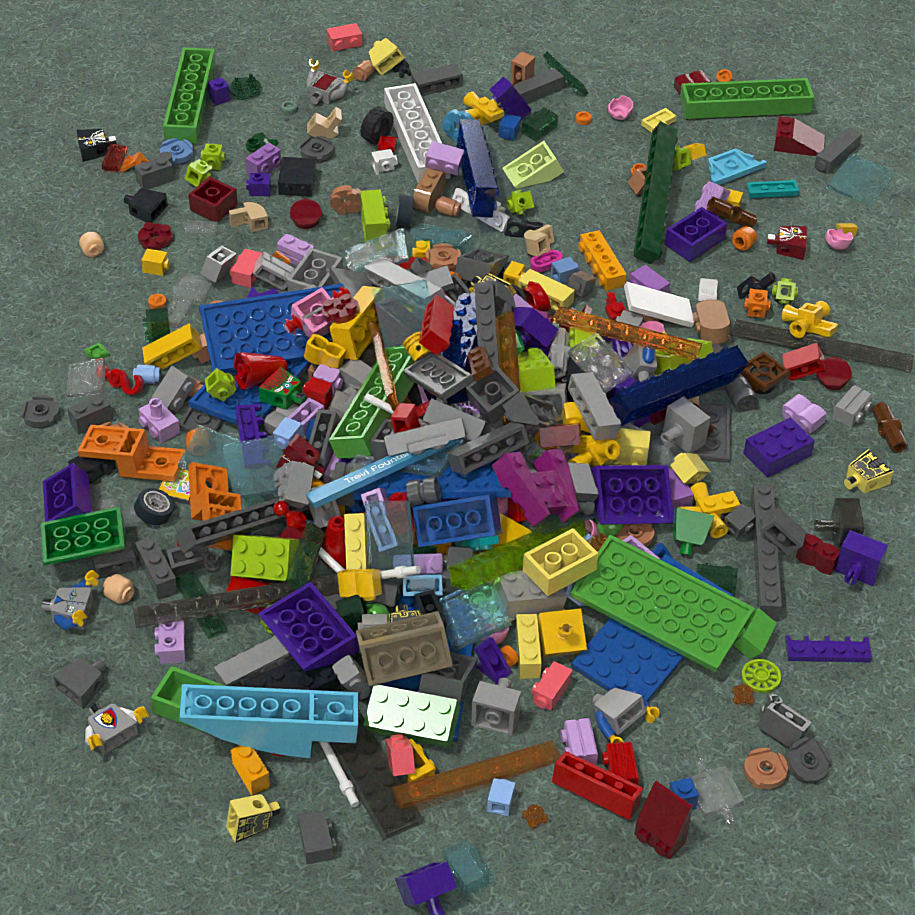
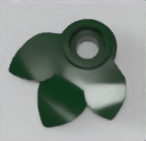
(258, 141)

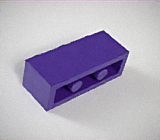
(509, 99)

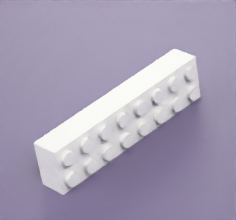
(412, 125)

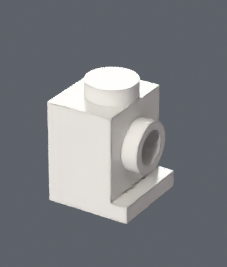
(383, 161)

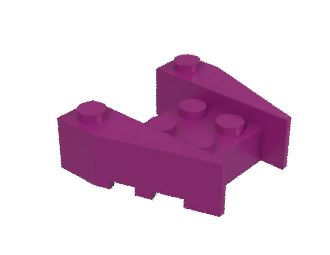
(540, 492)

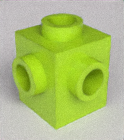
(213, 153)
(681, 158)
(198, 172)
(519, 202)
(792, 291)
(220, 384)

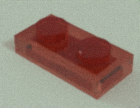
(114, 157)

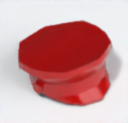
(537, 296)

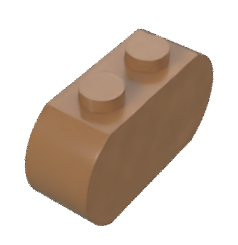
(429, 190)
(712, 321)

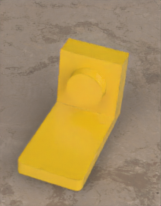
(426, 765)

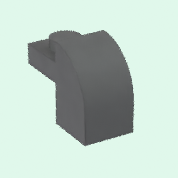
(503, 298)

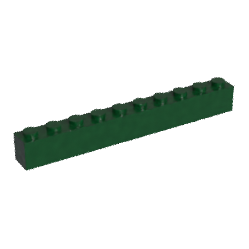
(655, 193)

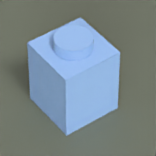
(286, 432)
(501, 796)

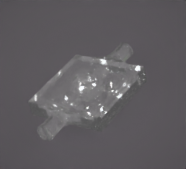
(716, 791)

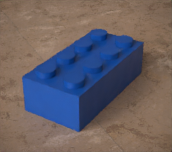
(457, 520)

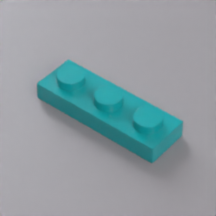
(772, 189)
(478, 543)

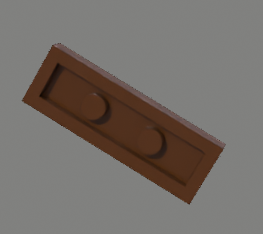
(480, 363)

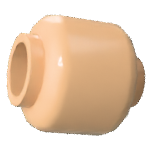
(91, 244)
(118, 588)

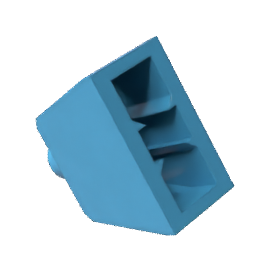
(422, 583)

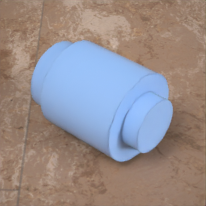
(149, 373)

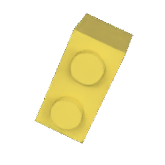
(689, 468)

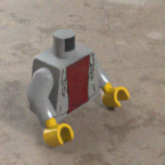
(326, 87)

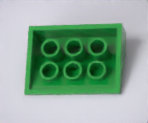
(83, 535)

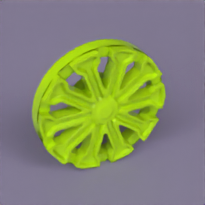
(761, 675)

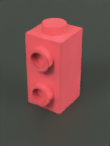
(551, 686)

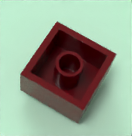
(213, 199)

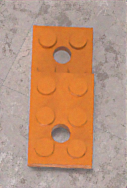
(131, 452)
(214, 501)

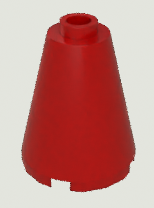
(255, 368)
(335, 540)

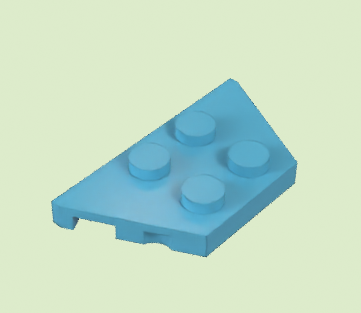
(732, 165)

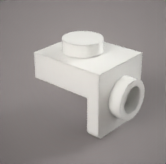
(707, 289)

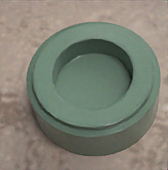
(288, 107)

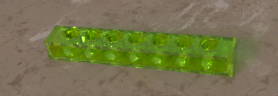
(502, 558)

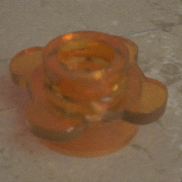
(745, 690)
(534, 810)

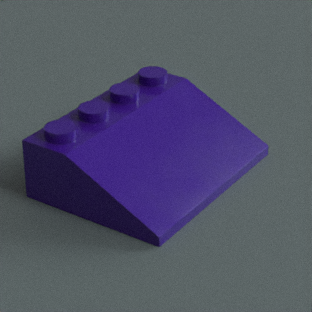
(633, 494)
(310, 628)

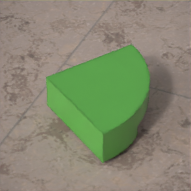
(97, 351)

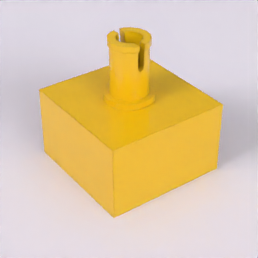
(561, 633)

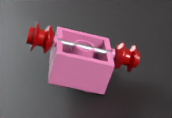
(308, 313)

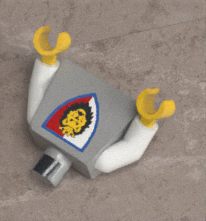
(112, 726)

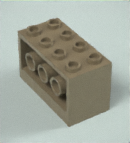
(404, 648)

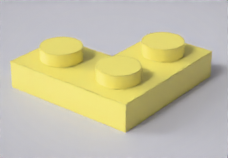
(663, 115)

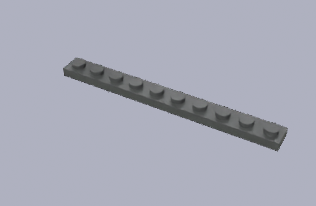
(487, 331)

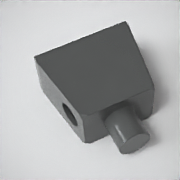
(80, 680)

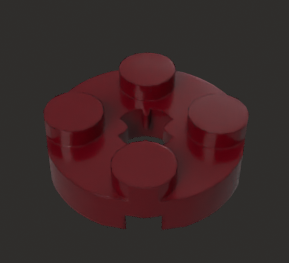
(163, 234)
(340, 309)

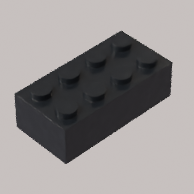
(293, 677)

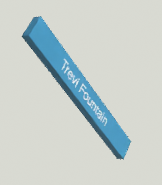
(366, 476)

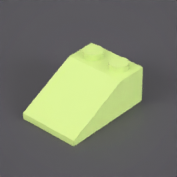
(533, 167)

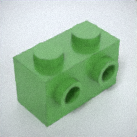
(755, 634)

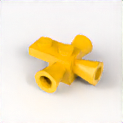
(482, 108)
(809, 319)
(596, 452)
(713, 505)

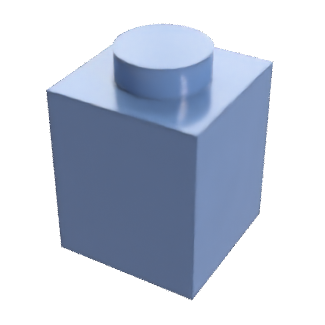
(563, 269)

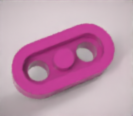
(545, 260)

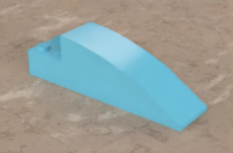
(271, 717)

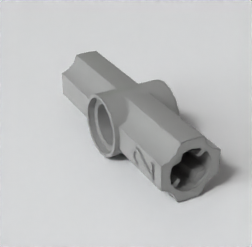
(559, 352)

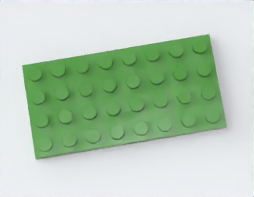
(663, 603)

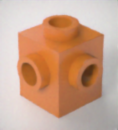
(757, 303)

